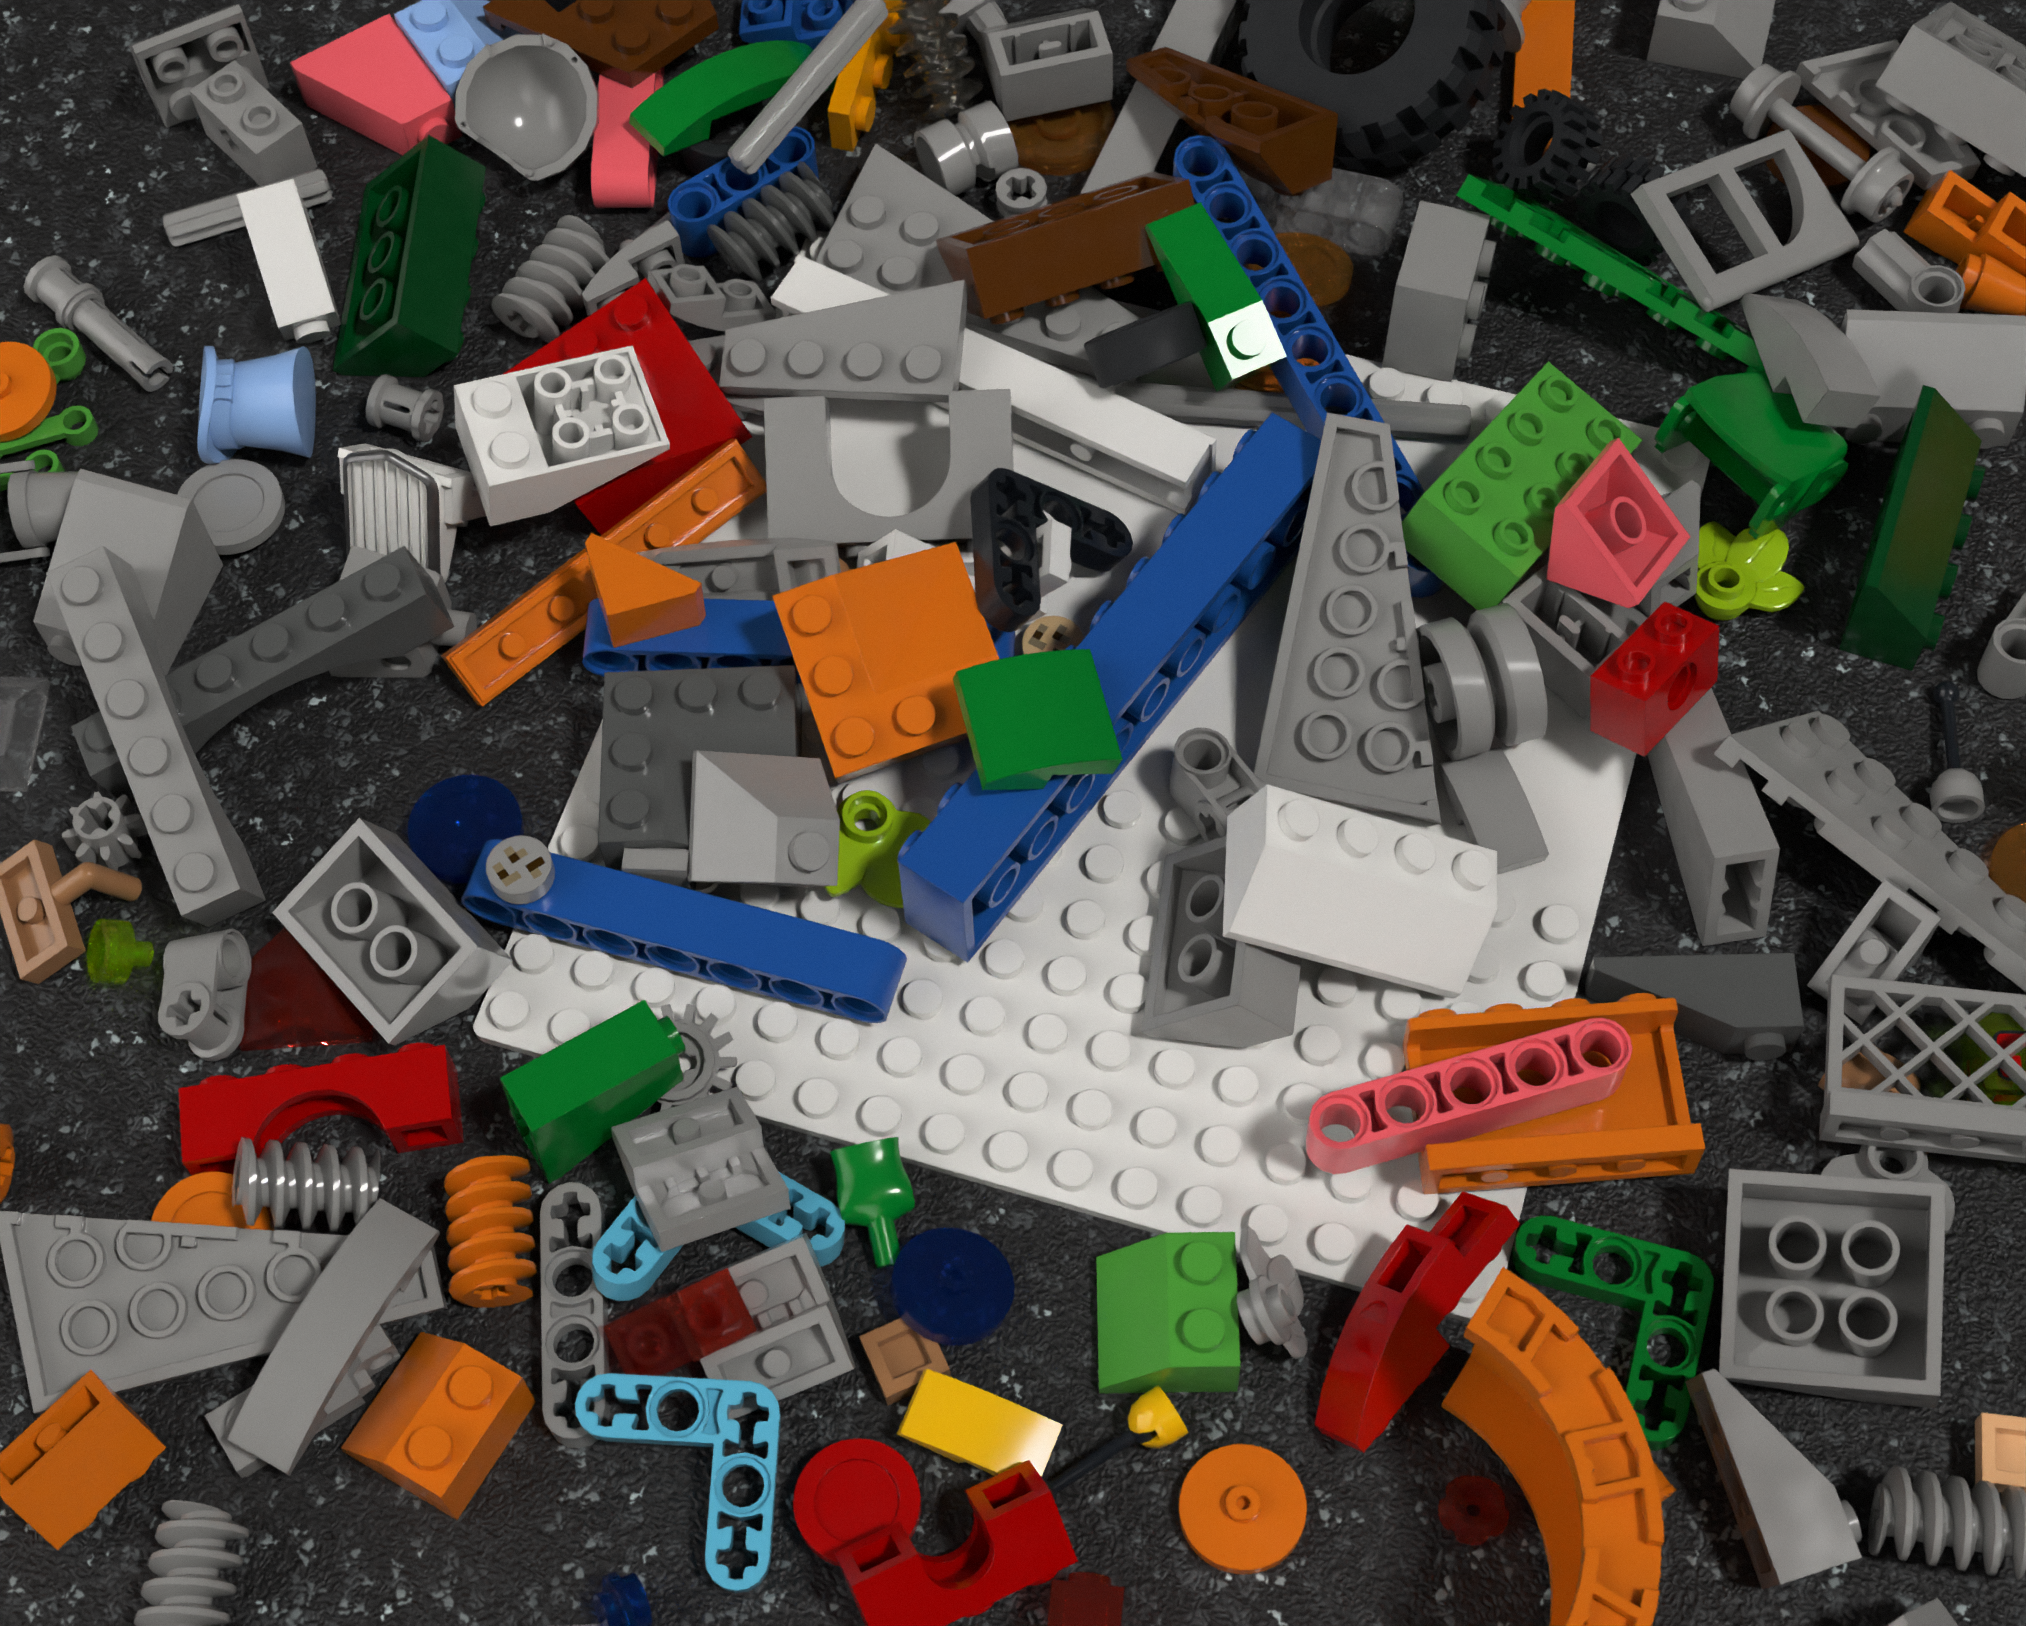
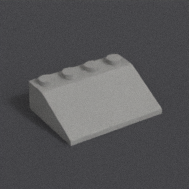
(1964, 81)

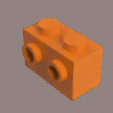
(75, 1460)

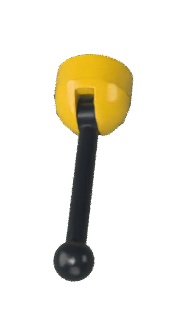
(1151, 1423)

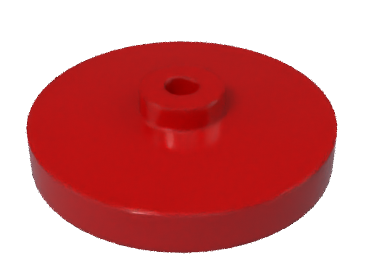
(853, 1493)

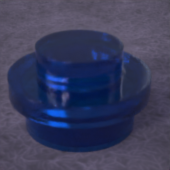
(622, 1601)

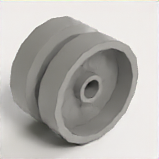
(1482, 681)

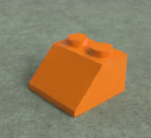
(441, 1421)

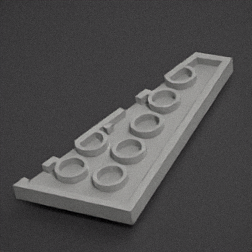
(1882, 829)
(162, 1296)

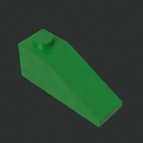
(1224, 300)

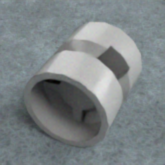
(969, 149)

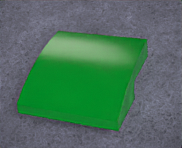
(1036, 719)

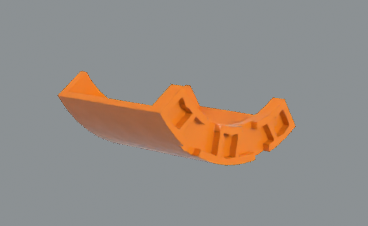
(1572, 1450)

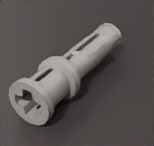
(82, 309)

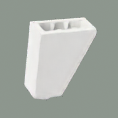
(289, 261)

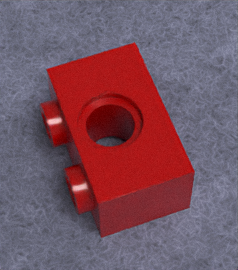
(1654, 678)

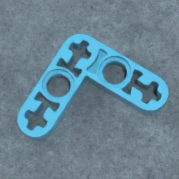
(650, 1262)
(710, 1429)

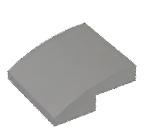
(700, 1168)
(796, 1320)

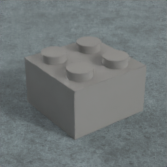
(1439, 291)

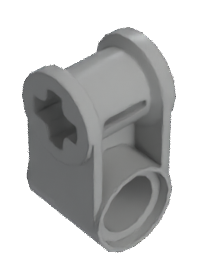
(1217, 788)
(206, 992)

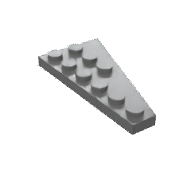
(890, 243)
(1348, 670)

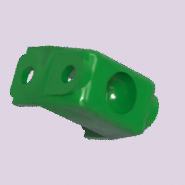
(1758, 444)

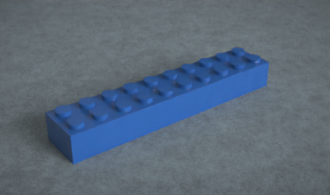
(1147, 654)

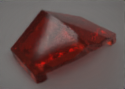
(296, 1002)

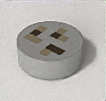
(520, 869)

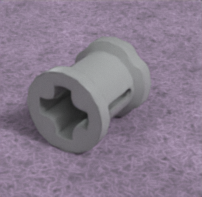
(424, 413)

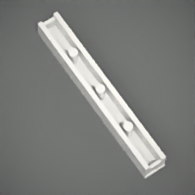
(1049, 406)

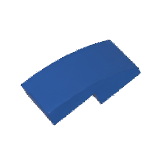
(790, 19)

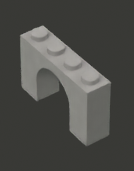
(809, 506)

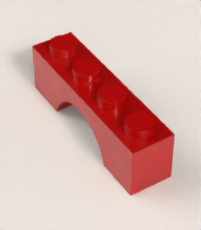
(402, 1093)

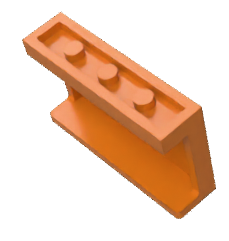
(1625, 1136)

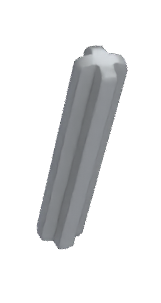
(225, 212)

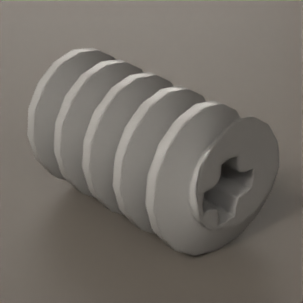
(551, 281)
(303, 1183)
(1949, 1518)
(190, 1566)

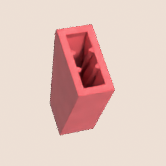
(377, 87)

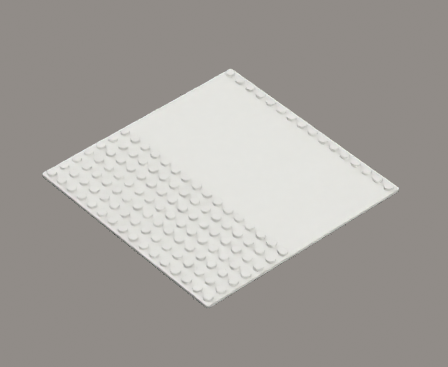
(1035, 1049)

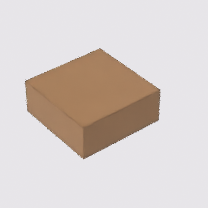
(899, 1358)

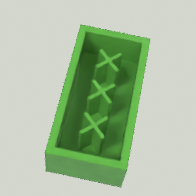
(1498, 499)

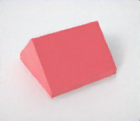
(1613, 531)

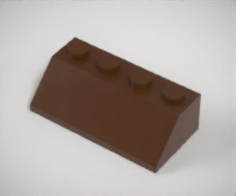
(1062, 246)

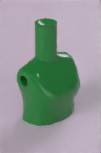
(874, 1193)

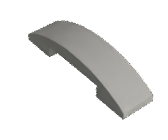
(751, 566)
(329, 1333)

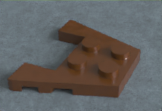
(613, 36)

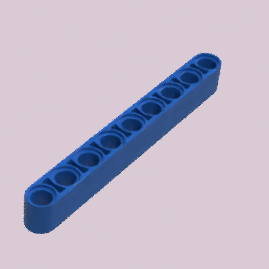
(1302, 334)

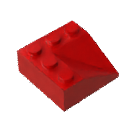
(683, 391)

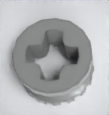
(1020, 181)

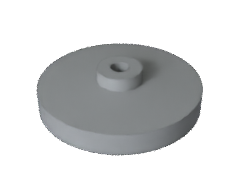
(237, 503)

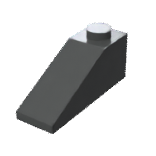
(1722, 999)

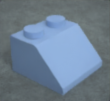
(449, 35)

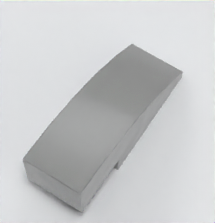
(1810, 360)

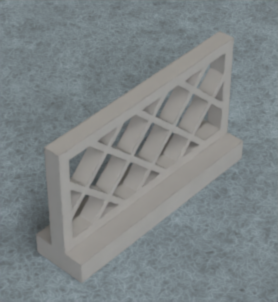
(1907, 1117)

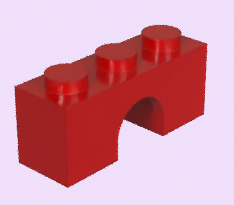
(1012, 1545)

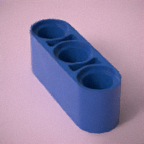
(724, 188)

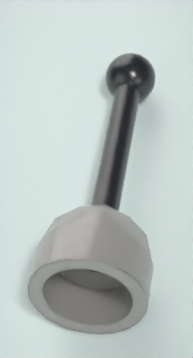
(1956, 792)

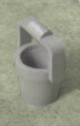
(35, 507)

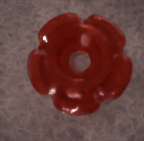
(1478, 1491)

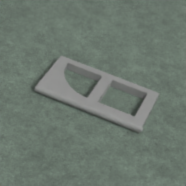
(1816, 235)

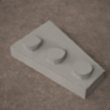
(1848, 89)

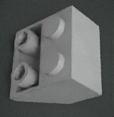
(190, 54)
(1048, 63)
(1571, 634)

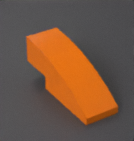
(1962, 220)

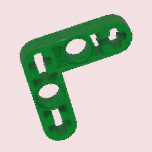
(1642, 1292)

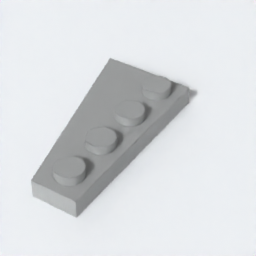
(866, 349)

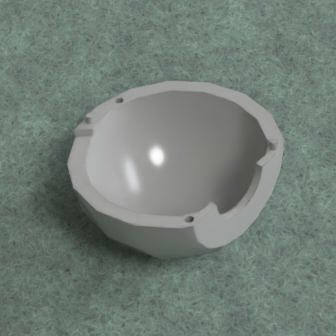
(529, 104)

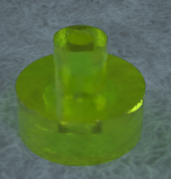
(115, 951)

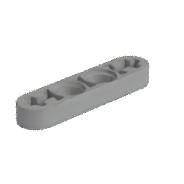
(565, 1314)

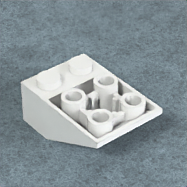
(556, 431)

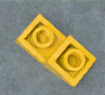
(976, 1426)

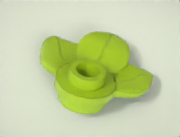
(1747, 568)
(872, 855)

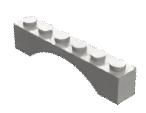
(123, 666)

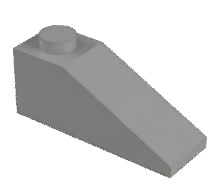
(1777, 1496)

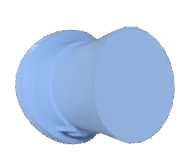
(256, 404)

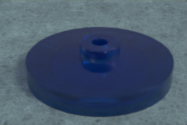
(456, 821)
(952, 1286)

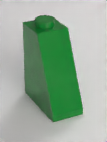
(591, 1084)

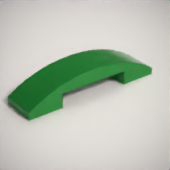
(686, 105)

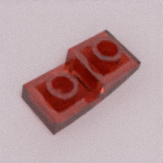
(681, 1326)

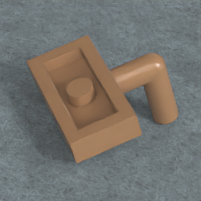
(39, 908)

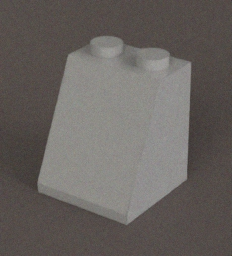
(151, 532)

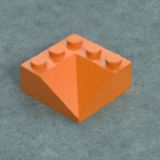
(883, 656)

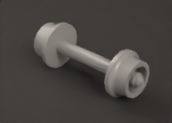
(1874, 186)

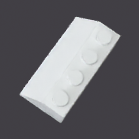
(1357, 891)

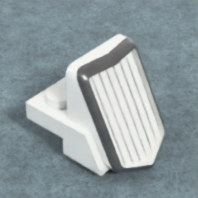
(406, 503)

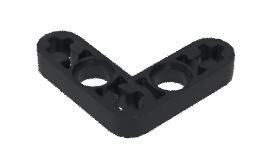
(1010, 510)

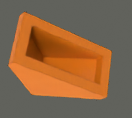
(641, 595)

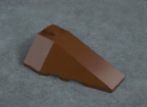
(1260, 127)

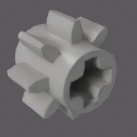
(105, 831)

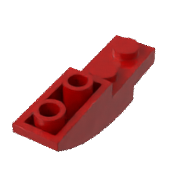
(1392, 1327)

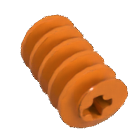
(484, 1231)

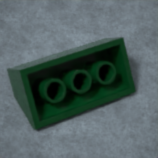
(412, 264)
(1914, 537)

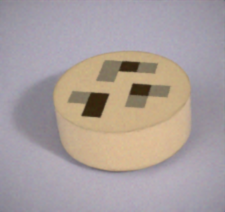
(1050, 634)

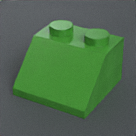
(1169, 1315)

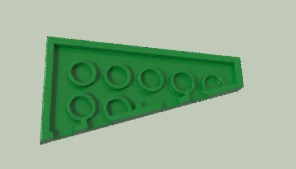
(1609, 269)

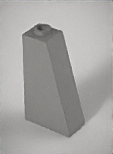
(1715, 828)

